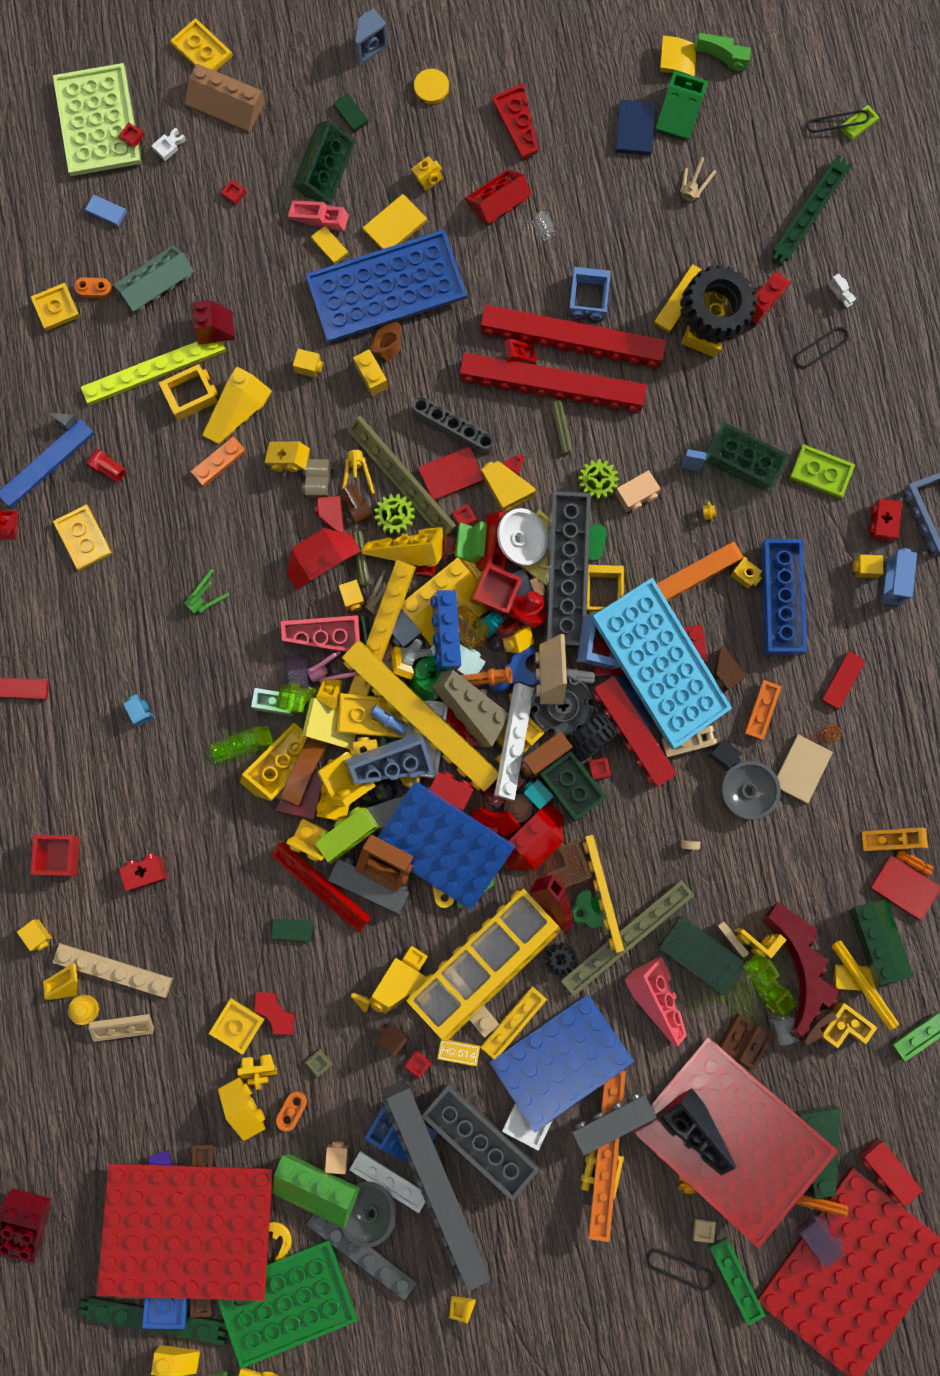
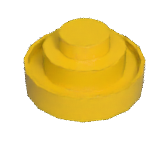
(83, 1009)

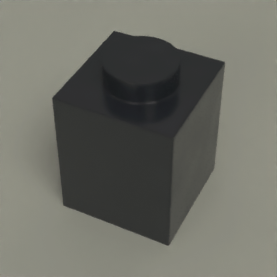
(726, 755)

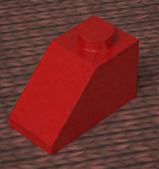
(330, 512)

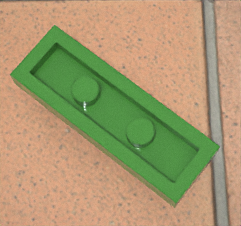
(918, 1038)

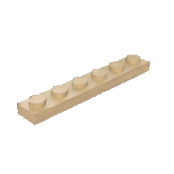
(113, 970)

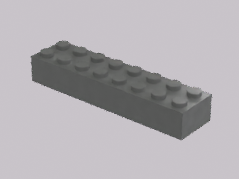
(567, 565)

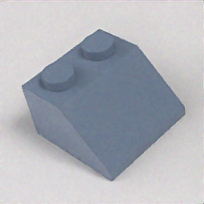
(370, 36)

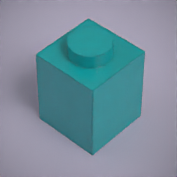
(537, 794)

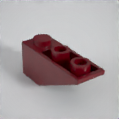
(554, 900)

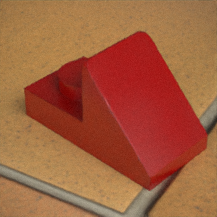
(520, 351)
(8, 524)

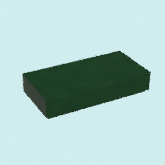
(350, 112)
(292, 929)

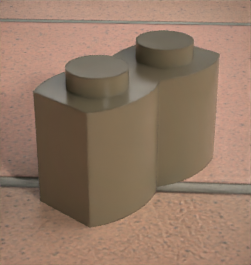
(317, 479)

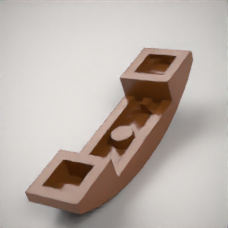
(303, 771)

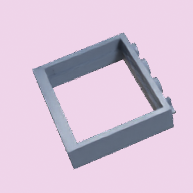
(921, 514)

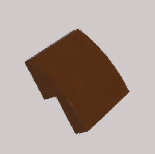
(824, 1018)
(745, 1041)

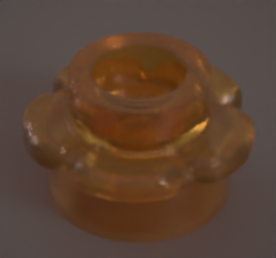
(836, 733)

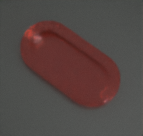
(509, 627)

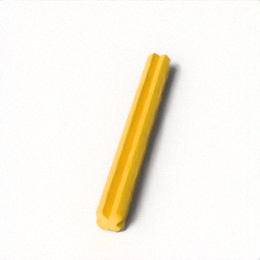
(865, 985)

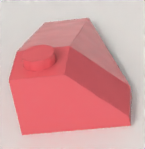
(653, 993)

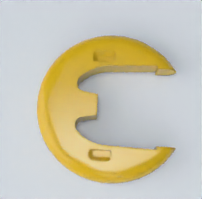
(280, 1230)

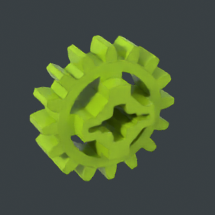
(606, 479)
(400, 519)

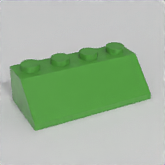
(314, 1189)

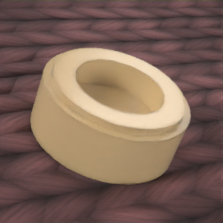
(693, 845)

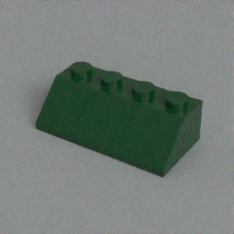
(881, 942)

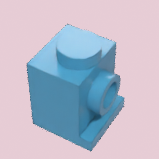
(138, 710)

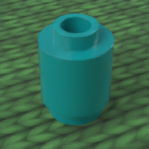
(492, 620)

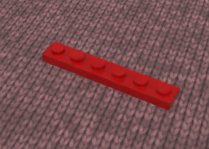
(320, 886)

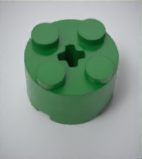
(424, 679)

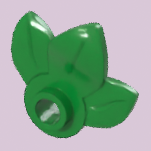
(590, 908)

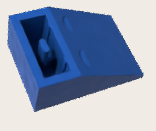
(385, 1137)

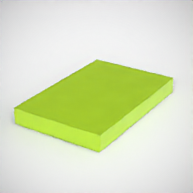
(822, 471)

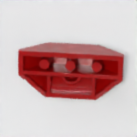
(319, 555)
(536, 840)

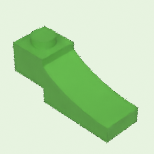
(722, 48)

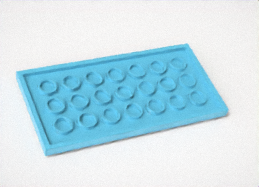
(661, 663)

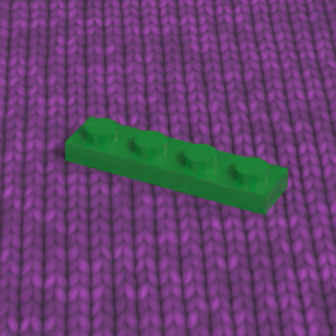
(737, 1281)

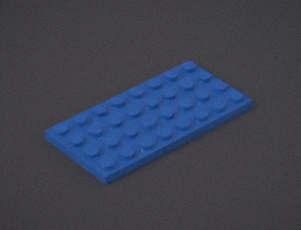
(386, 286)

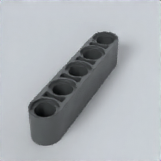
(457, 433)

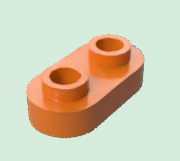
(92, 288)
(291, 1110)

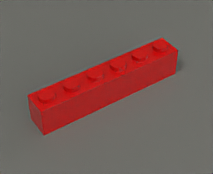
(634, 731)

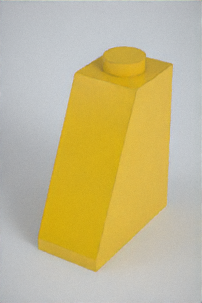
(506, 486)
(396, 986)

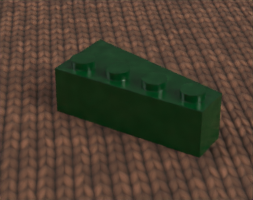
(826, 1123)

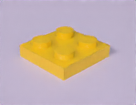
(55, 306)
(236, 1026)

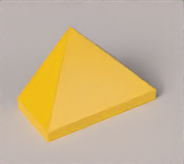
(61, 984)

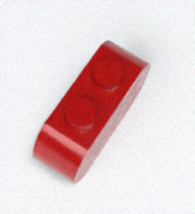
(769, 296)

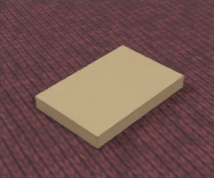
(803, 768)

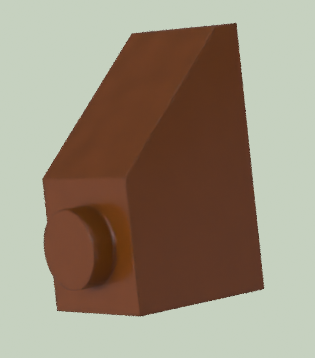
(727, 671)
(391, 1038)

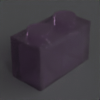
(820, 1241)

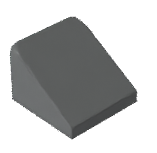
(64, 420)

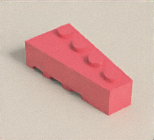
(324, 633)

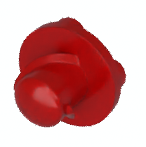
(529, 609)

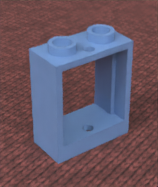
(589, 276)
(899, 577)
(585, 647)

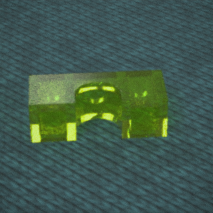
(293, 698)
(764, 976)

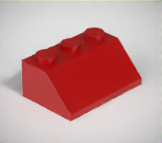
(499, 195)

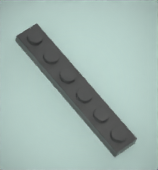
(367, 1258)

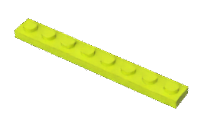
(150, 370)

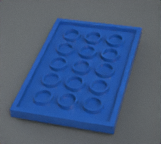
(446, 844)
(561, 1063)

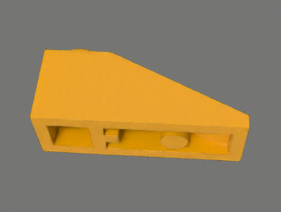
(894, 839)

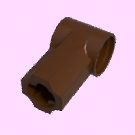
(357, 507)

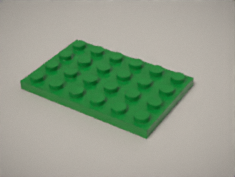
(301, 1303)

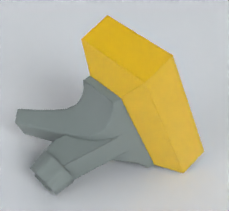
(404, 657)

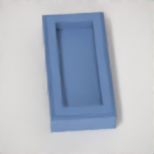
(106, 210)
(693, 460)

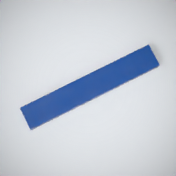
(45, 463)

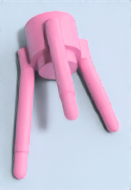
(319, 671)

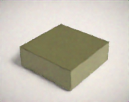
(319, 1063)

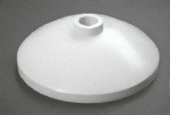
(530, 536)

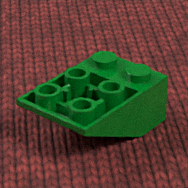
(681, 105)

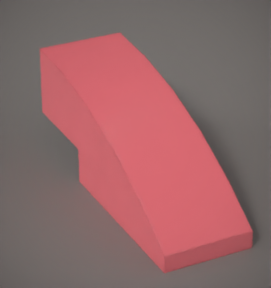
(318, 215)

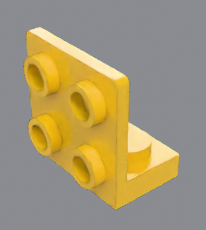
(339, 784)
(305, 839)
(769, 946)

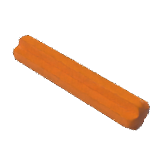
(823, 1205)

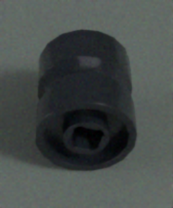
(382, 792)

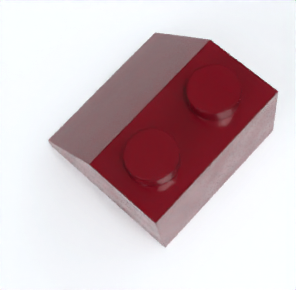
(212, 322)

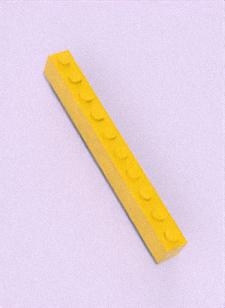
(421, 715)

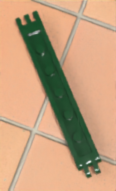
(811, 210)
(131, 1316)

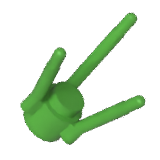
(195, 601)

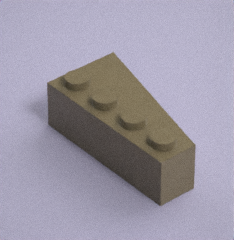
(476, 711)

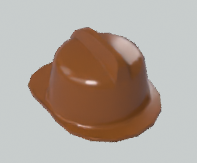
(387, 341)

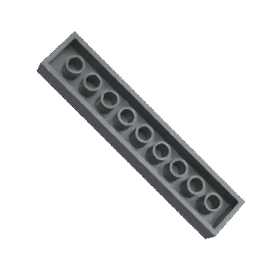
(437, 1188)

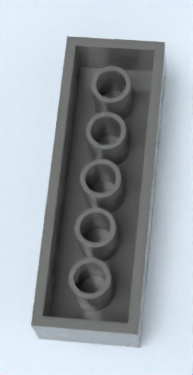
(480, 1141)

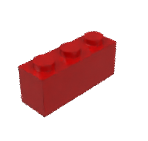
(493, 554)
(890, 1173)

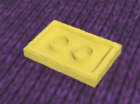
(322, 725)

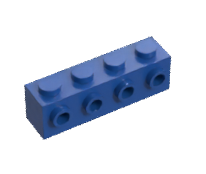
(446, 630)

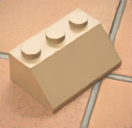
(551, 671)

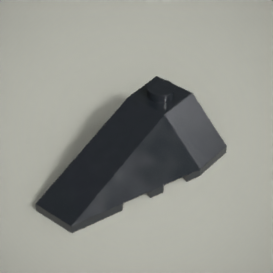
(692, 1123)

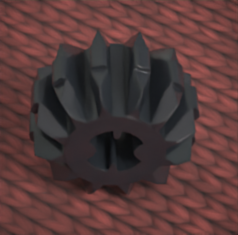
(567, 957)

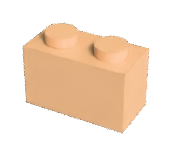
(638, 491)

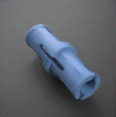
(388, 720)

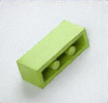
(346, 834)

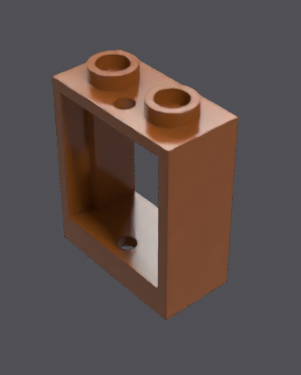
(545, 755)
(378, 871)

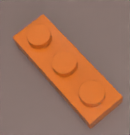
(218, 461)
(762, 710)

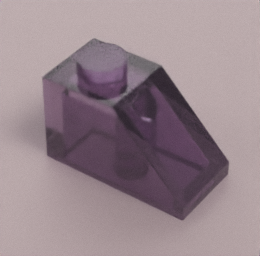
(298, 670)

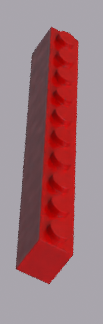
(573, 336)
(552, 382)

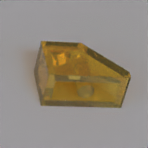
(471, 628)

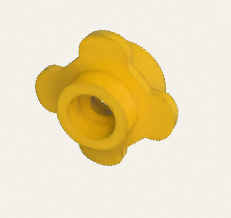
(709, 511)

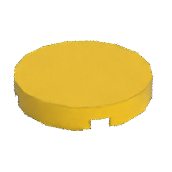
(431, 86)

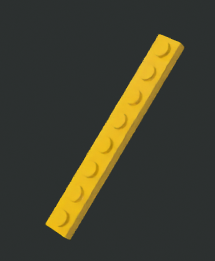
(386, 619)

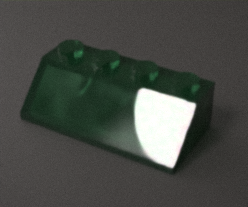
(323, 162)

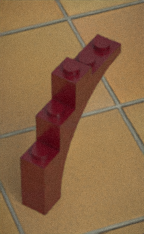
(809, 964)

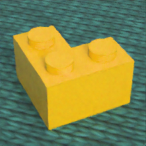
(847, 1022)
(241, 1109)

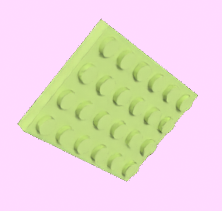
(92, 114)

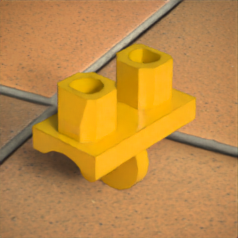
(258, 1072)

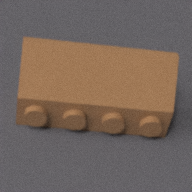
(223, 98)

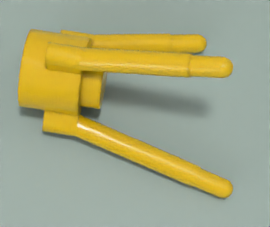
(355, 460)

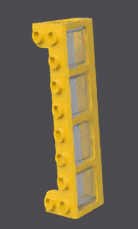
(483, 965)

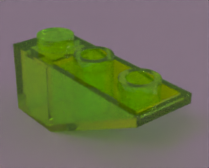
(241, 744)

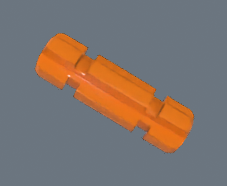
(914, 862)

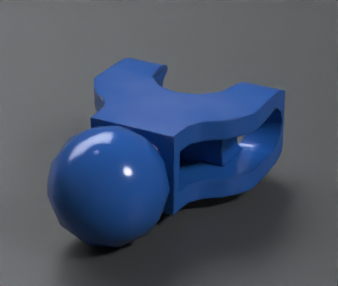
(520, 673)

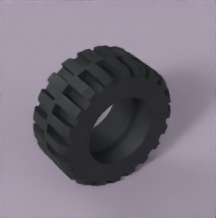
(729, 284)

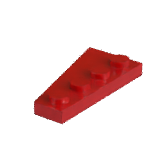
(517, 119)

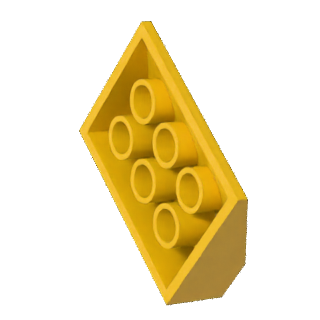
(452, 577)

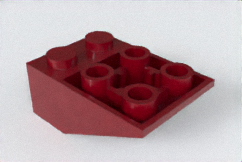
(23, 1224)

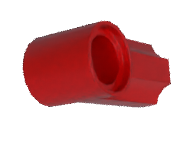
(102, 463)

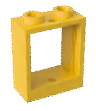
(193, 406)
(605, 571)

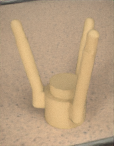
(690, 191)

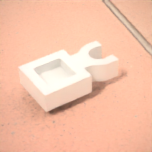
(167, 146)
(841, 290)

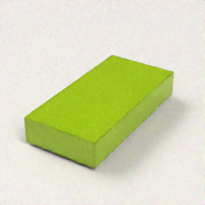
(854, 131)

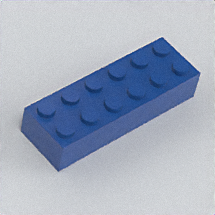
(783, 597)

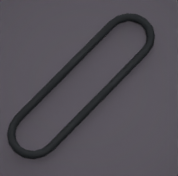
(837, 115)
(837, 328)
(677, 1277)

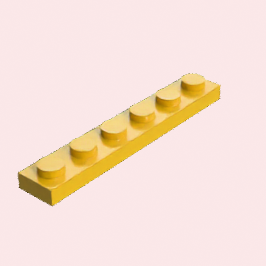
(605, 901)

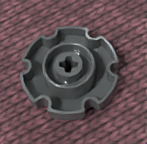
(574, 714)

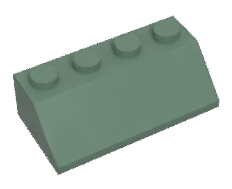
(154, 278)

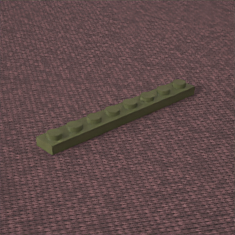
(400, 476)
(630, 936)

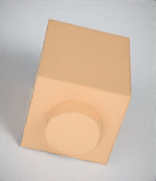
(337, 1158)

